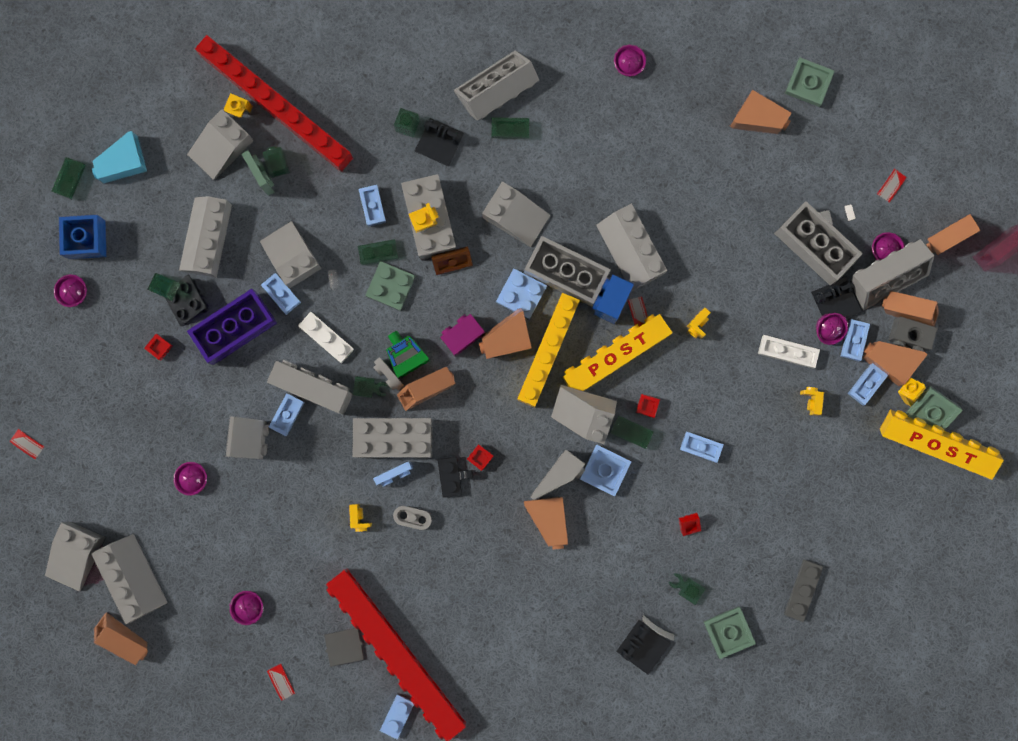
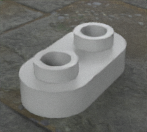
(392, 381)
(412, 519)

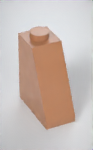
(761, 115)
(952, 235)
(911, 307)
(507, 336)
(894, 360)
(426, 388)
(550, 520)
(119, 639)

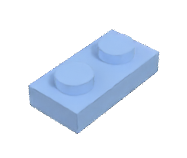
(372, 205)
(280, 293)
(855, 340)
(867, 384)
(286, 414)
(701, 447)
(401, 471)
(397, 716)

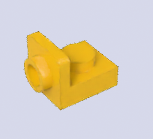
(237, 105)
(424, 218)
(699, 320)
(911, 391)
(816, 402)
(356, 515)

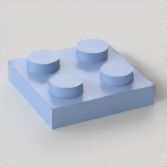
(521, 292)
(605, 470)

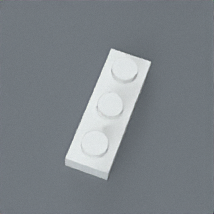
(326, 337)
(788, 351)

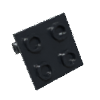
(439, 141)
(837, 299)
(187, 301)
(643, 647)

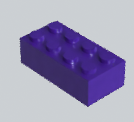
(232, 327)

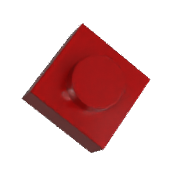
(158, 347)
(647, 406)
(480, 457)
(689, 524)

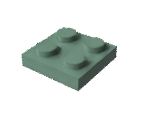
(809, 82)
(259, 172)
(390, 286)
(934, 409)
(729, 632)

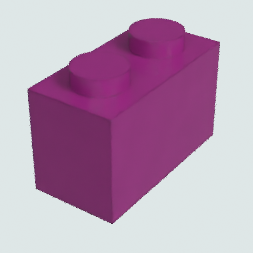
(462, 334)

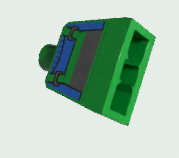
(405, 355)

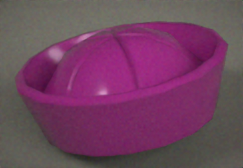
(630, 60)
(885, 244)
(70, 290)
(831, 328)
(190, 478)
(246, 607)

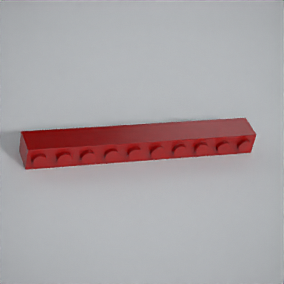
(274, 103)
(396, 654)

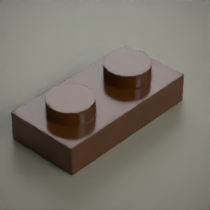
(451, 260)

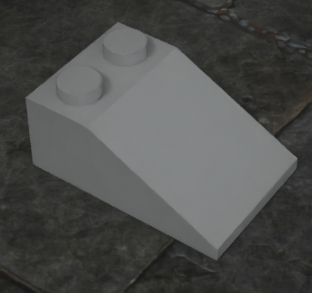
(219, 144)
(515, 214)
(290, 255)
(584, 413)
(247, 438)
(562, 472)
(71, 554)

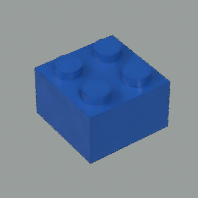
(82, 237)
(613, 300)

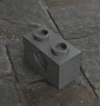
(923, 334)

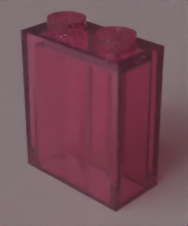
(999, 249)

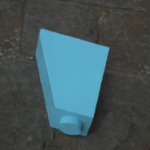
(120, 160)

